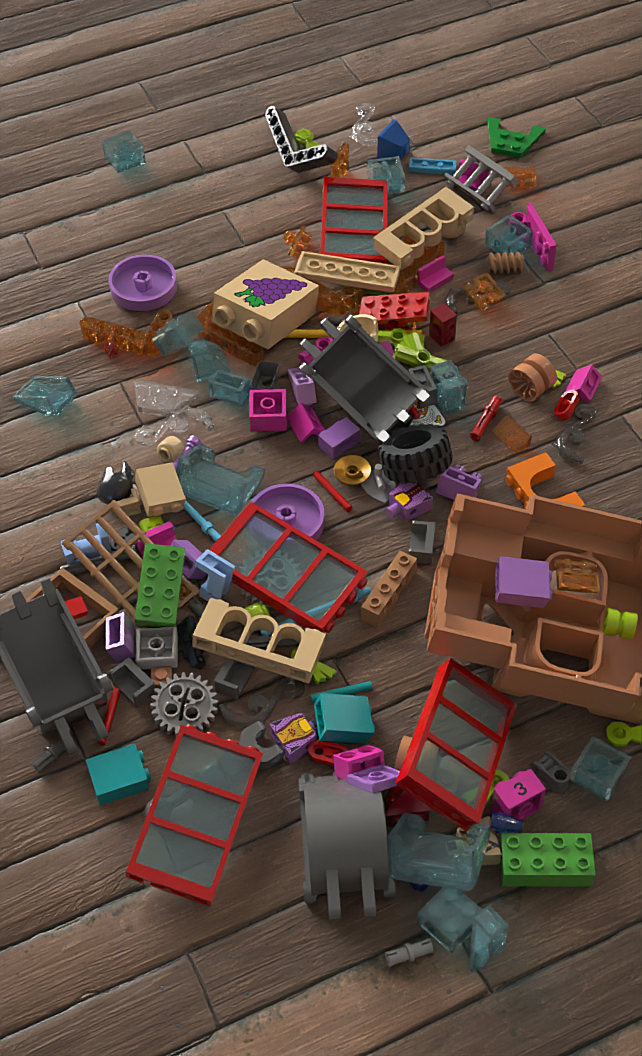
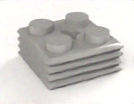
(146, 642)

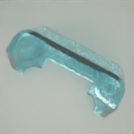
(214, 483)
(436, 857)

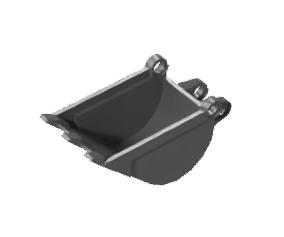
(363, 378)
(52, 665)
(343, 842)

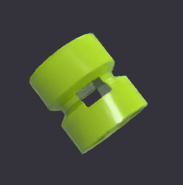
(620, 624)

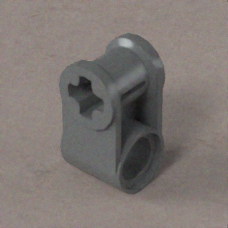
(549, 769)

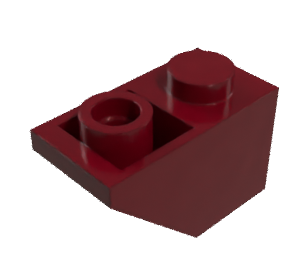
(406, 804)

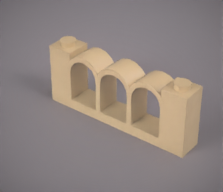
(402, 254)
(219, 613)

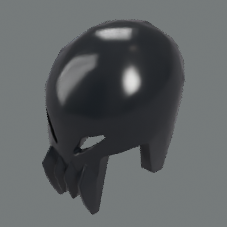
(114, 485)

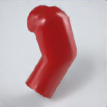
(392, 795)

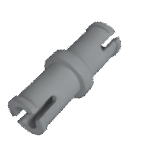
(409, 952)

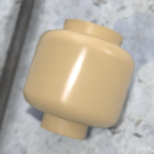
(170, 449)

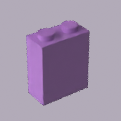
(522, 582)

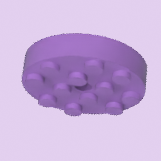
(131, 275)
(296, 505)

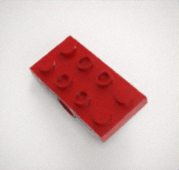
(397, 308)

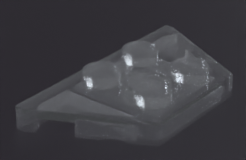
(162, 398)

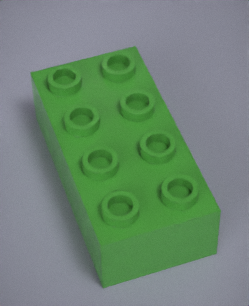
(160, 586)
(547, 859)

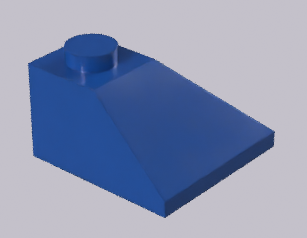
(393, 141)

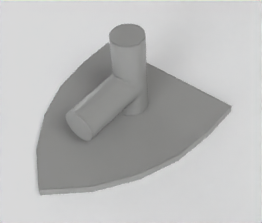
(378, 485)

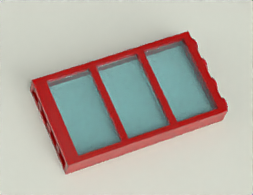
(352, 216)
(289, 569)
(457, 745)
(194, 815)

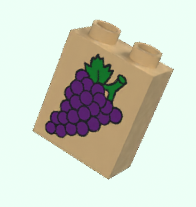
(265, 303)

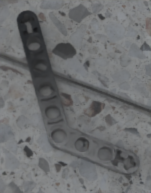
(292, 156)

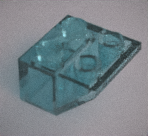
(229, 386)
(486, 937)

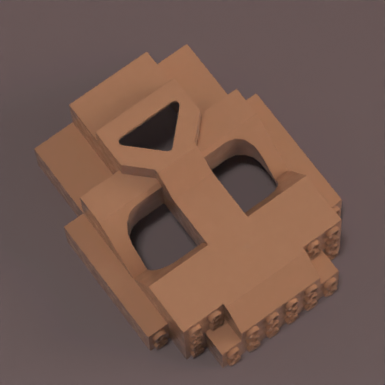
(568, 624)

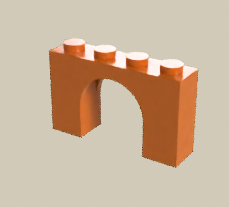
(533, 471)

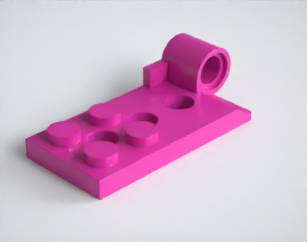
(541, 240)

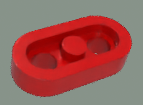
(566, 405)
(328, 750)

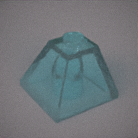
(206, 358)

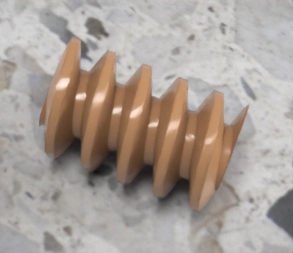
(506, 262)

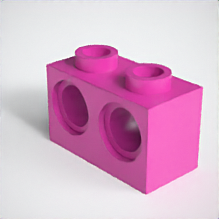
(357, 760)

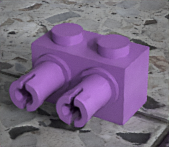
(457, 481)

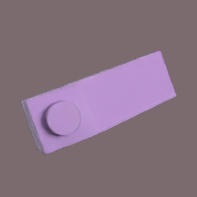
(302, 386)

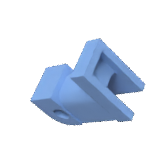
(88, 550)
(219, 575)

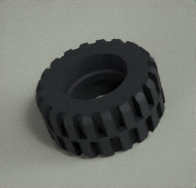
(415, 453)

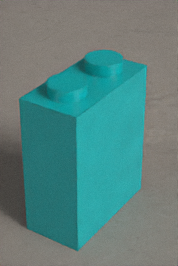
(344, 718)
(118, 774)

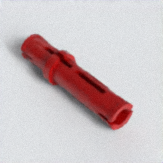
(489, 412)

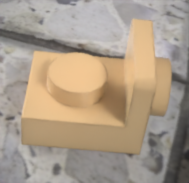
(131, 505)

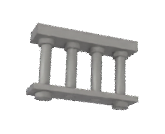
(495, 172)

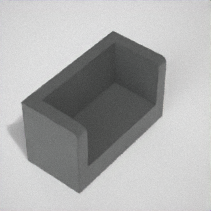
(422, 375)
(422, 541)
(233, 678)
(132, 682)

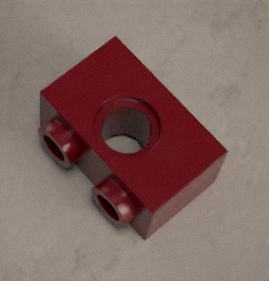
(442, 324)

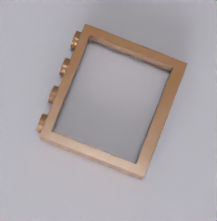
(89, 596)

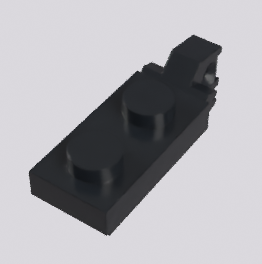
(185, 634)

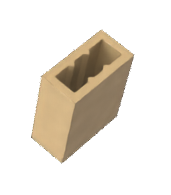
(160, 489)

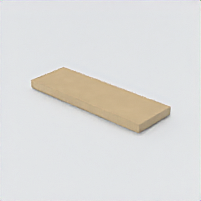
(347, 271)

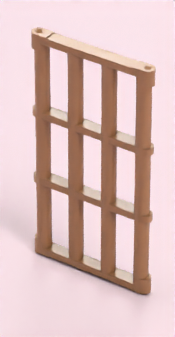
(111, 559)

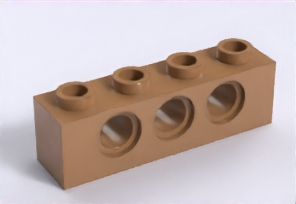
(388, 589)

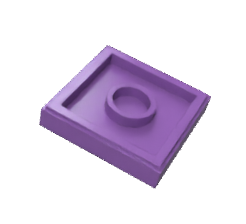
(374, 778)

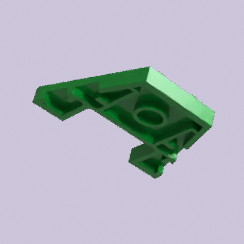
(511, 143)

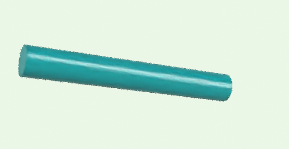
(345, 690)

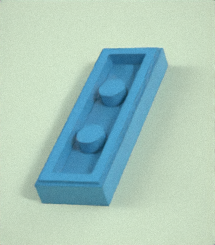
(432, 166)

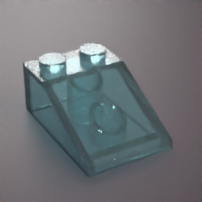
(46, 394)

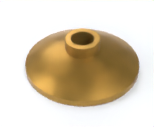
(352, 470)

